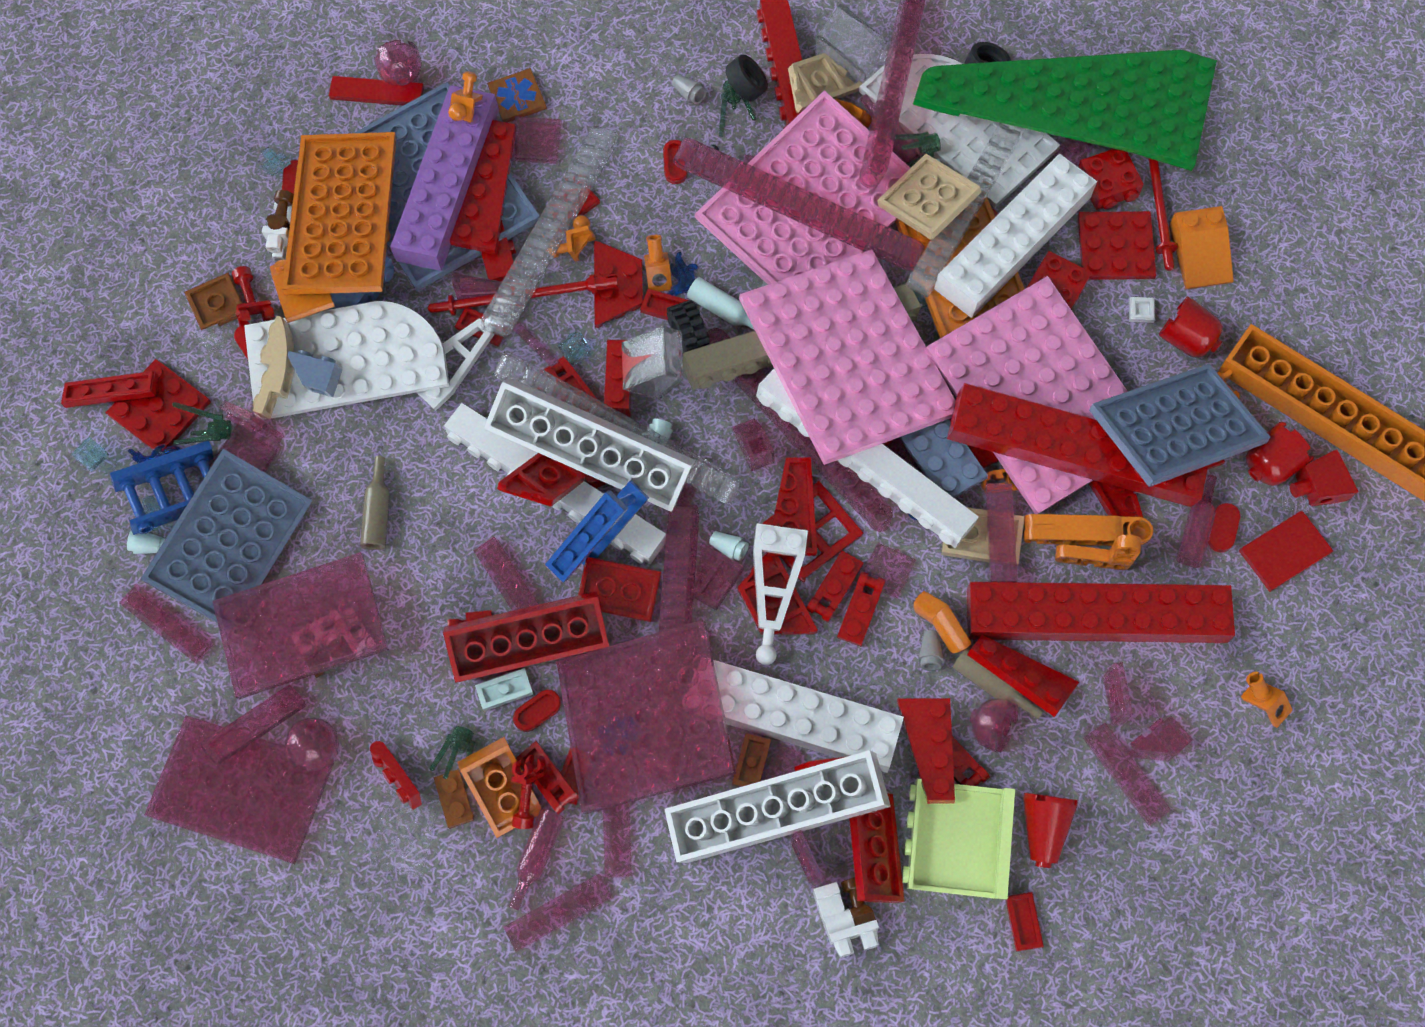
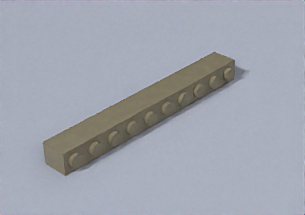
(746, 353)

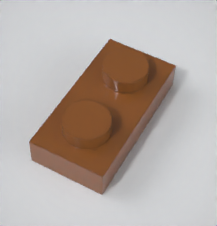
(751, 760)
(454, 799)

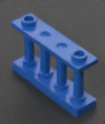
(151, 472)
(597, 530)

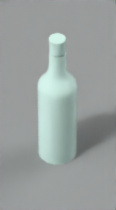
(718, 302)

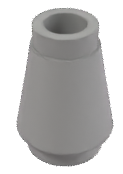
(689, 89)
(931, 651)

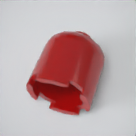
(1193, 330)
(1279, 457)

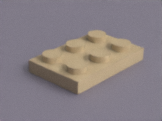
(975, 543)

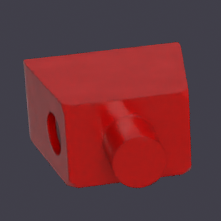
(1325, 481)

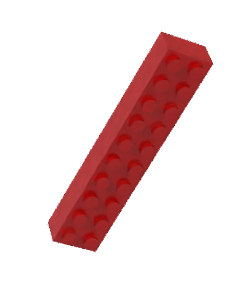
(1058, 442)
(1100, 612)

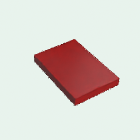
(1285, 550)
(621, 588)

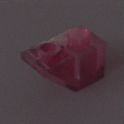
(754, 444)
(1162, 743)

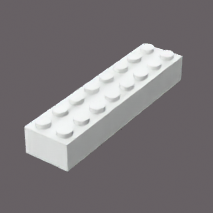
(1015, 235)
(588, 443)
(805, 715)
(777, 807)

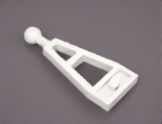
(439, 396)
(779, 541)

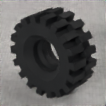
(687, 319)

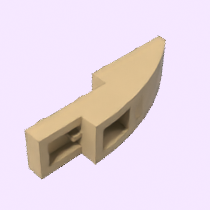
(279, 375)

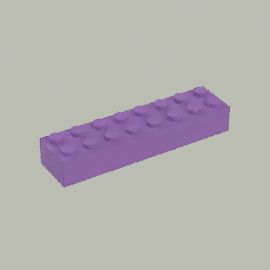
(442, 184)

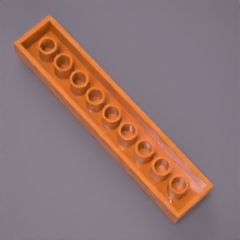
(1330, 408)

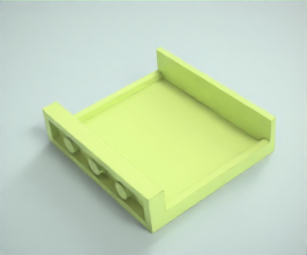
(961, 844)

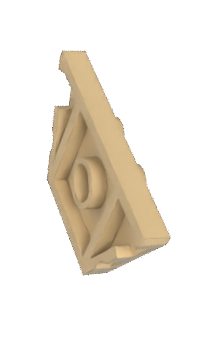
(818, 74)

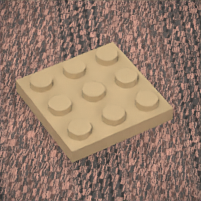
(929, 196)

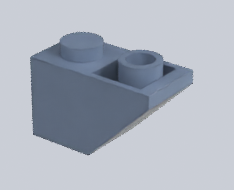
(316, 374)

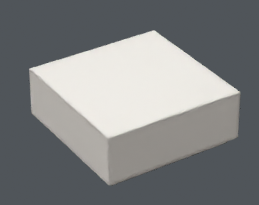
(1141, 309)

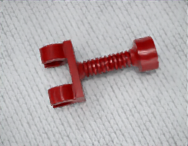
(243, 276)
(523, 818)

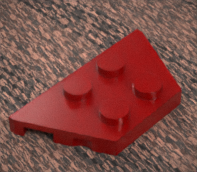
(629, 295)
(542, 480)
(796, 620)

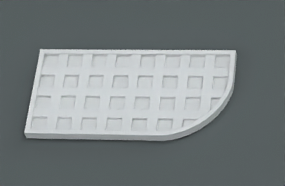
(965, 136)
(376, 344)

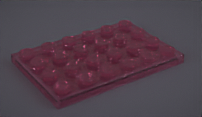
(299, 625)
(245, 801)

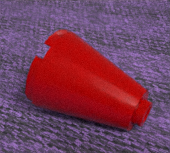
(1047, 826)

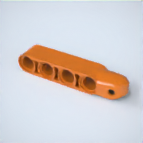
(1083, 529)

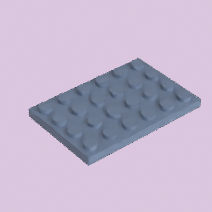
(1179, 424)
(226, 535)

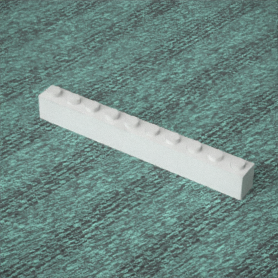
(467, 427)
(888, 474)

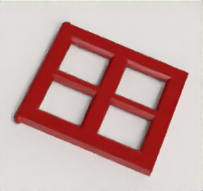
(827, 551)

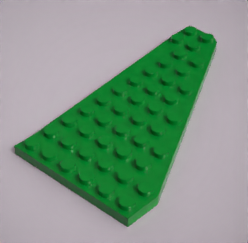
(1118, 101)

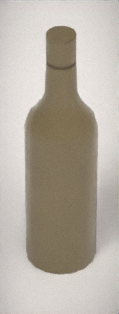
(375, 510)
(992, 684)

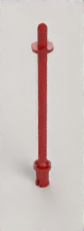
(1166, 246)
(592, 284)

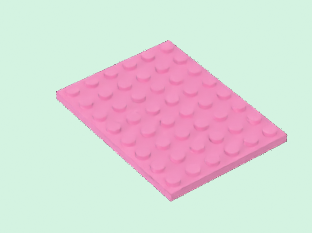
(819, 154)
(1034, 353)
(848, 356)

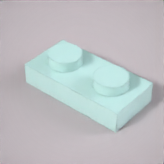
(504, 689)

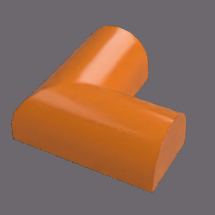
(944, 621)

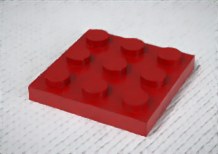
(1117, 245)
(154, 418)

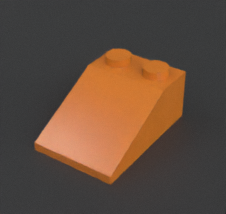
(1202, 247)
(298, 305)
(489, 779)

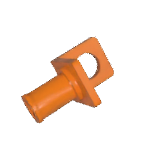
(657, 263)
(1266, 698)

